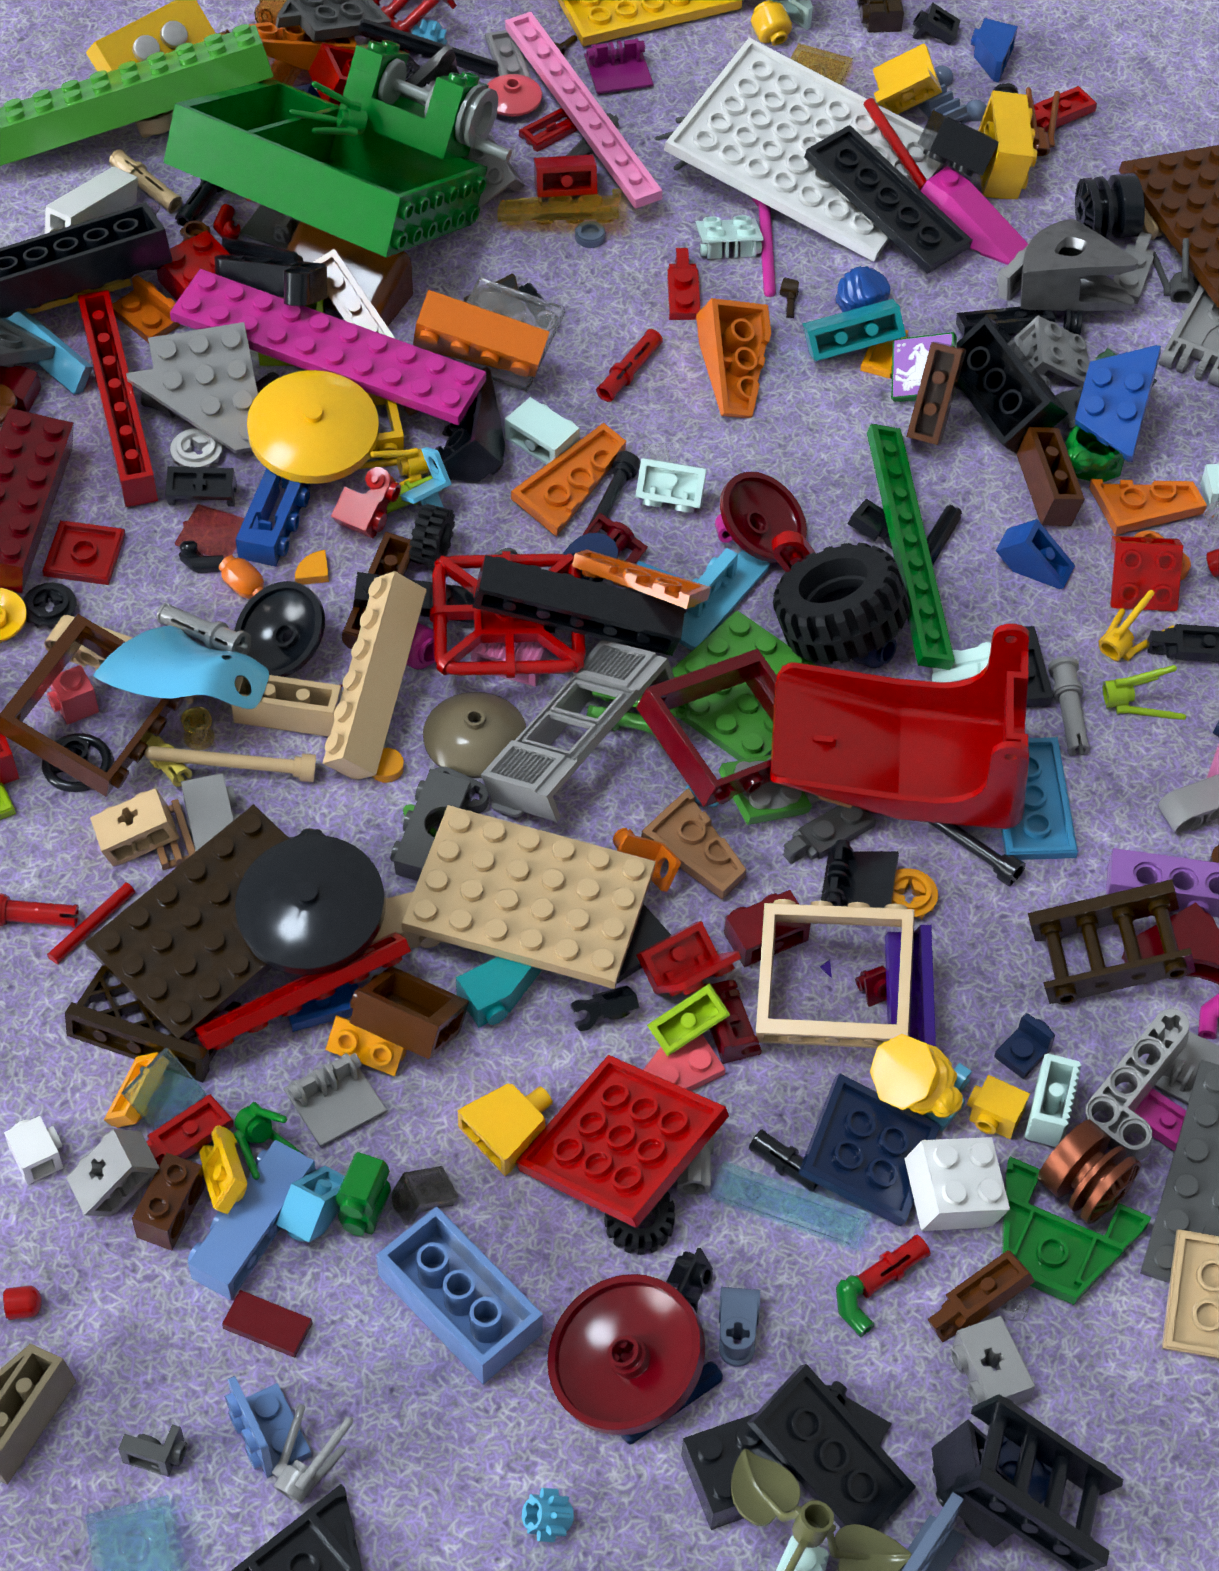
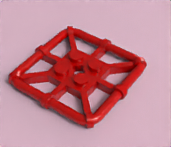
(496, 627)

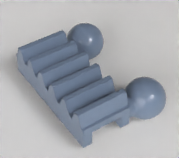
(951, 107)

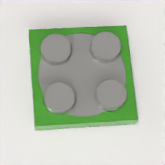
(770, 800)

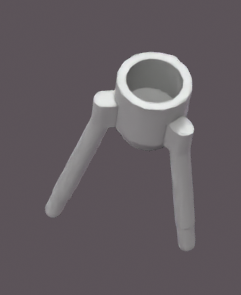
(299, 1480)

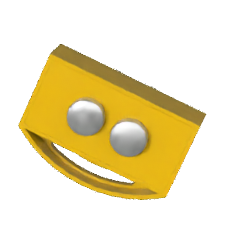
(156, 32)

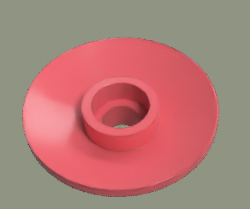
(516, 94)

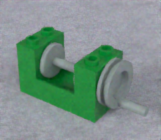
(456, 109)

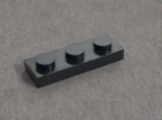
(1011, 318)

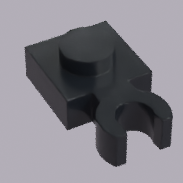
(870, 521)

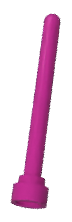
(767, 249)

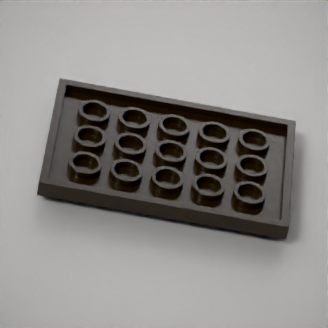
(182, 937)

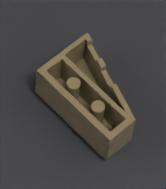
(30, 1395)

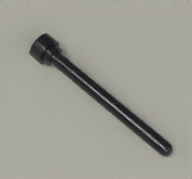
(624, 467)
(1004, 865)

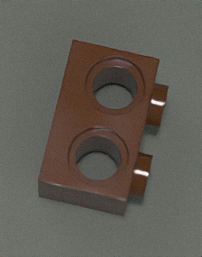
(169, 1201)

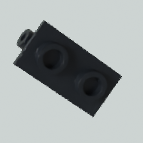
(691, 1275)

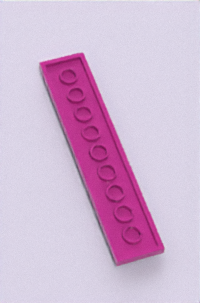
(332, 345)

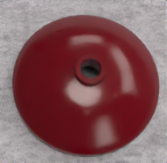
(758, 510)

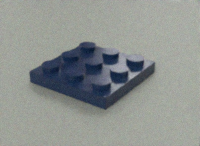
(863, 1149)

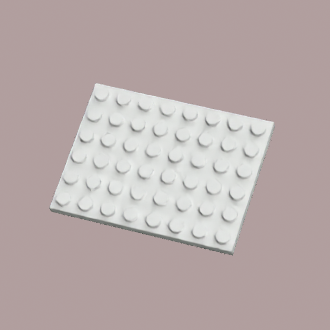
(755, 137)

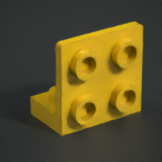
(906, 80)

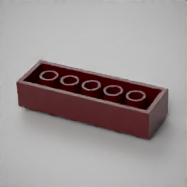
(31, 470)

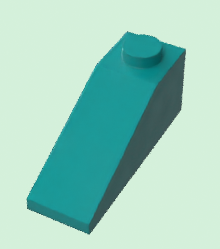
(495, 989)

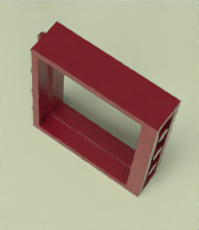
(662, 697)

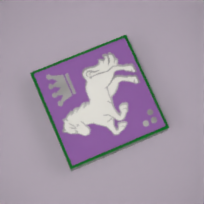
(909, 363)

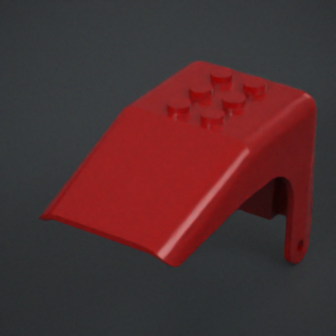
(910, 744)

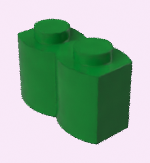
(363, 1194)

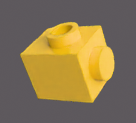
(997, 1107)

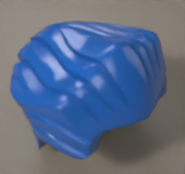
(862, 288)

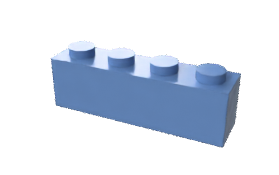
(245, 1233)

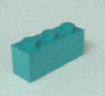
(854, 329)

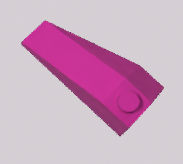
(974, 215)

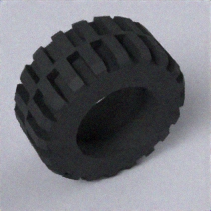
(841, 603)

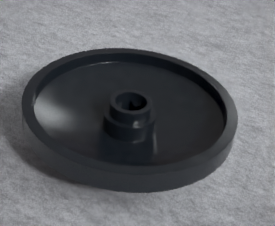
(310, 905)

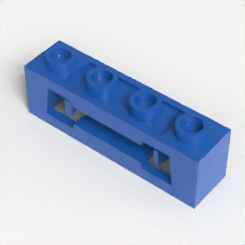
(256, 538)

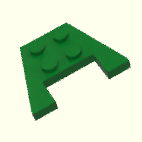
(1056, 1251)

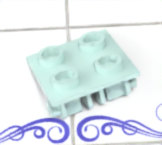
(740, 228)

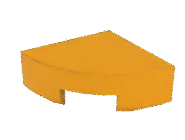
(312, 569)

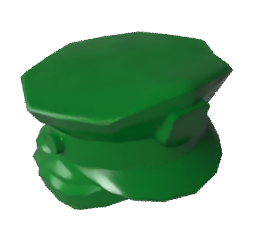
(1091, 457)

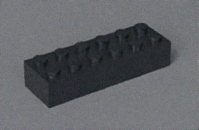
(81, 258)

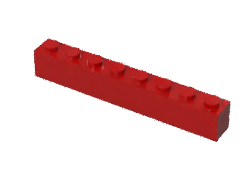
(117, 399)

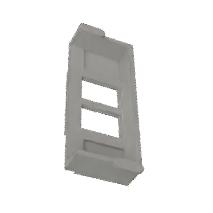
(533, 771)

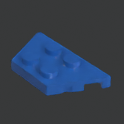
(1117, 398)

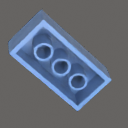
(460, 1294)

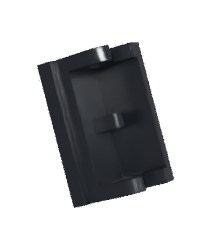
(200, 484)

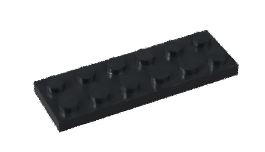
(888, 199)

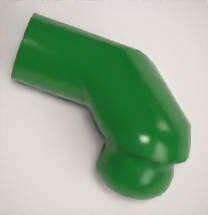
(848, 1307)

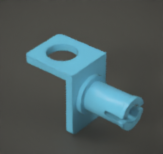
(428, 491)

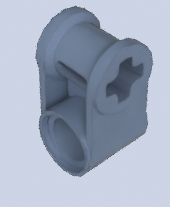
(738, 1320)

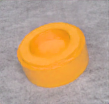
(390, 766)

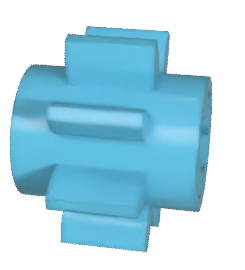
(430, 30)
(547, 1515)

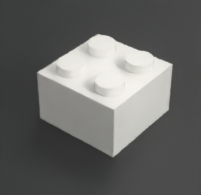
(956, 1183)

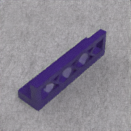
(922, 992)

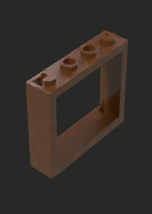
(100, 641)

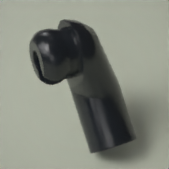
(196, 561)

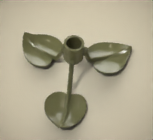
(769, 1490)

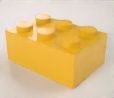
(1008, 122)

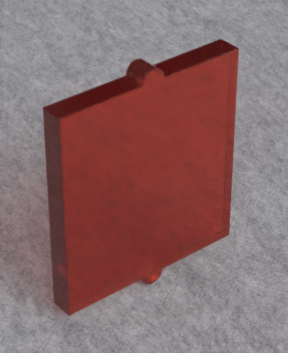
(211, 530)

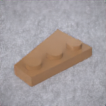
(697, 845)

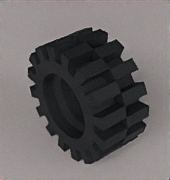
(431, 534)
(644, 1237)

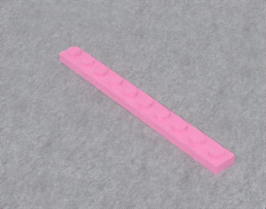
(584, 110)

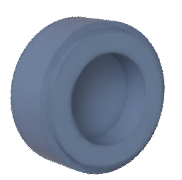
(590, 234)

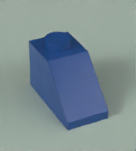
(993, 46)
(1035, 554)

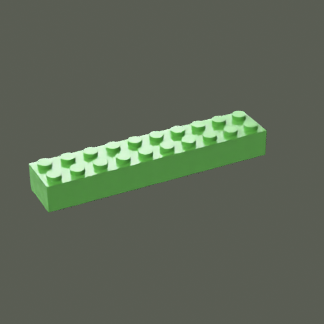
(131, 92)

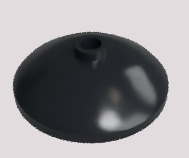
(276, 616)

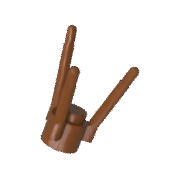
(1042, 140)

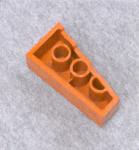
(478, 335)

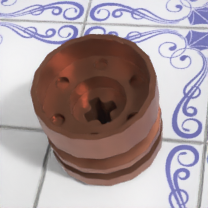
(1081, 1165)

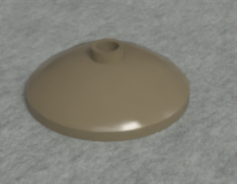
(466, 745)

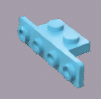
(730, 580)

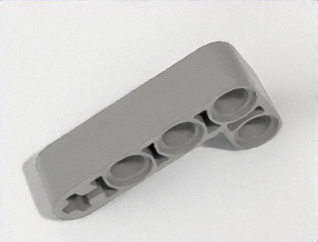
(1142, 1077)

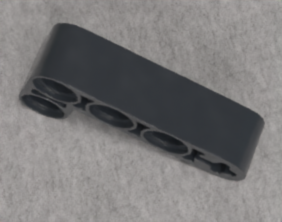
(296, 281)

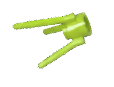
(1121, 691)

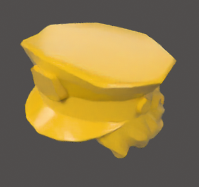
(915, 1077)

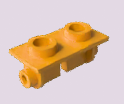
(369, 1048)

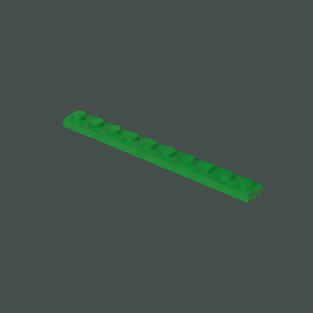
(910, 547)

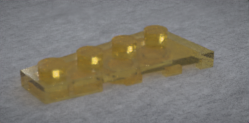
(574, 211)

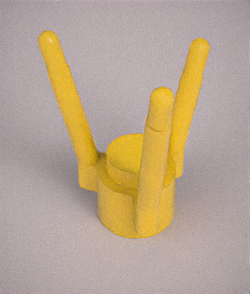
(409, 462)
(1118, 641)

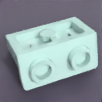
(671, 483)

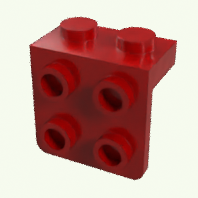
(684, 961)

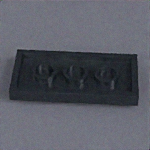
(830, 1452)

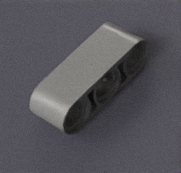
(1192, 805)

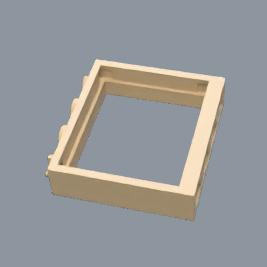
(828, 1032)

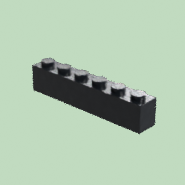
(578, 605)

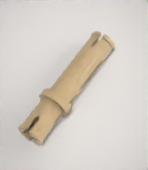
(147, 181)

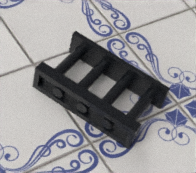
(1013, 1505)

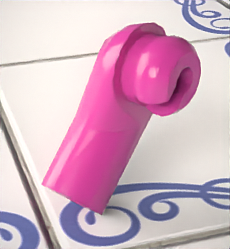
(1209, 1018)

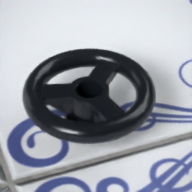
(78, 744)

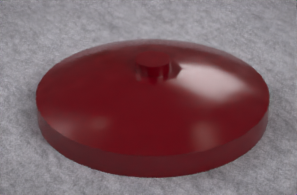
(626, 1354)

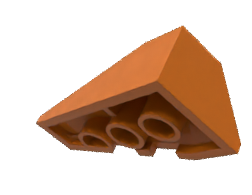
(733, 350)

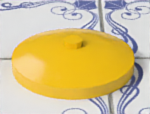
(313, 426)

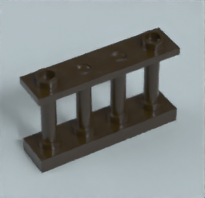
(1107, 910)

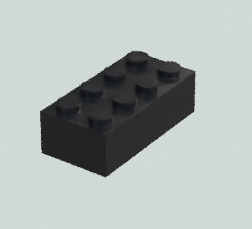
(1005, 385)

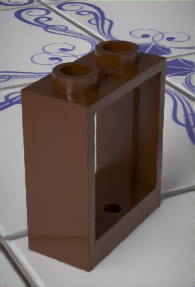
(408, 1011)

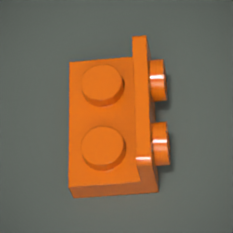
(145, 310)

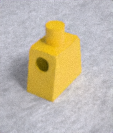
(504, 1123)

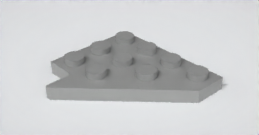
(204, 380)

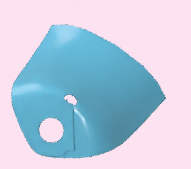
(172, 666)

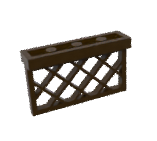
(126, 1038)

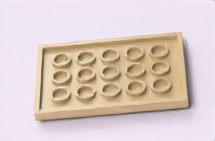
(529, 896)

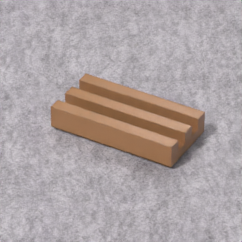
(178, 859)

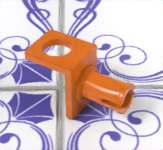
(628, 843)

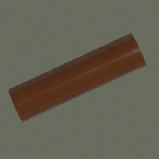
(390, 557)

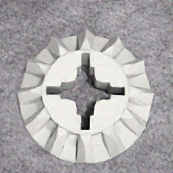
(182, 453)

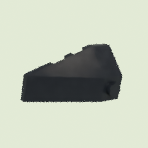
(478, 442)

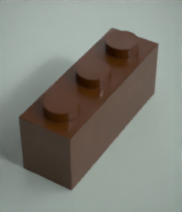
(936, 392)
(1050, 476)

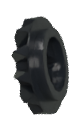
(36, 600)

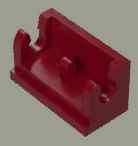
(734, 1034)

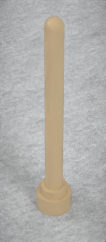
(300, 767)

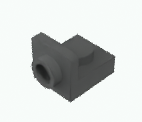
(150, 1455)

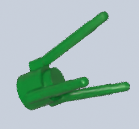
(351, 120)
(255, 1126)

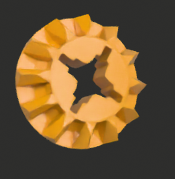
(922, 888)

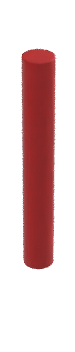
(91, 923)

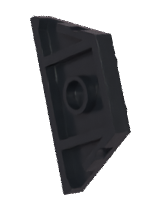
(313, 1542)

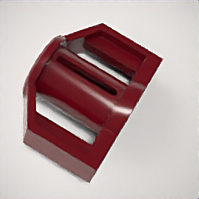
(620, 534)

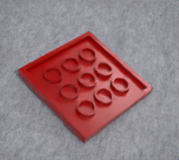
(622, 1140)

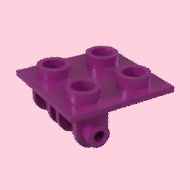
(619, 67)

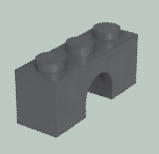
(432, 800)

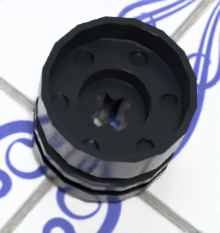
(1111, 205)

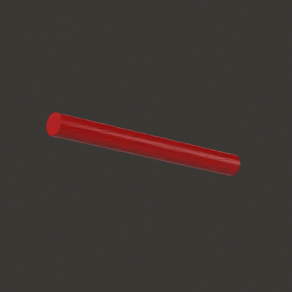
(895, 143)

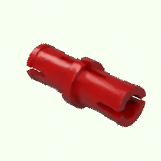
(910, 1253)

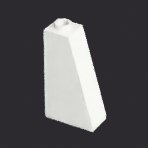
(97, 197)

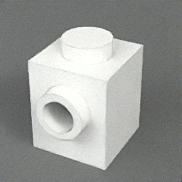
(34, 1148)

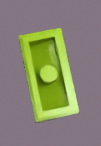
(688, 1019)

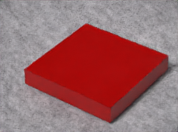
(84, 552)

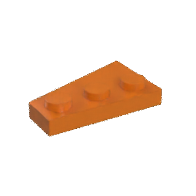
(1142, 506)

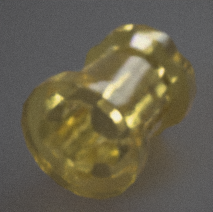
(197, 728)

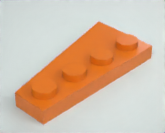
(643, 579)

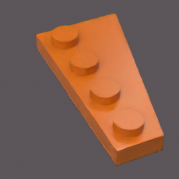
(569, 479)

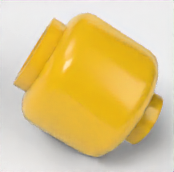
(771, 22)

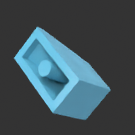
(311, 1204)

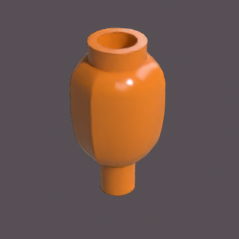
(241, 576)

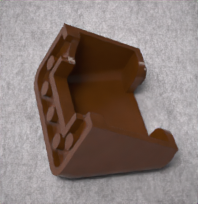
(383, 279)

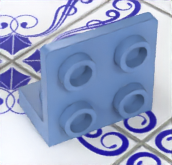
(264, 1425)

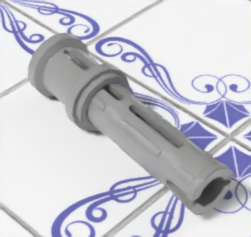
(215, 634)
(1068, 693)

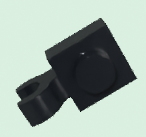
(610, 1004)

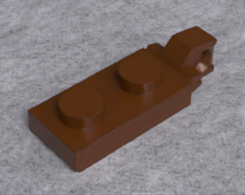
(981, 1295)

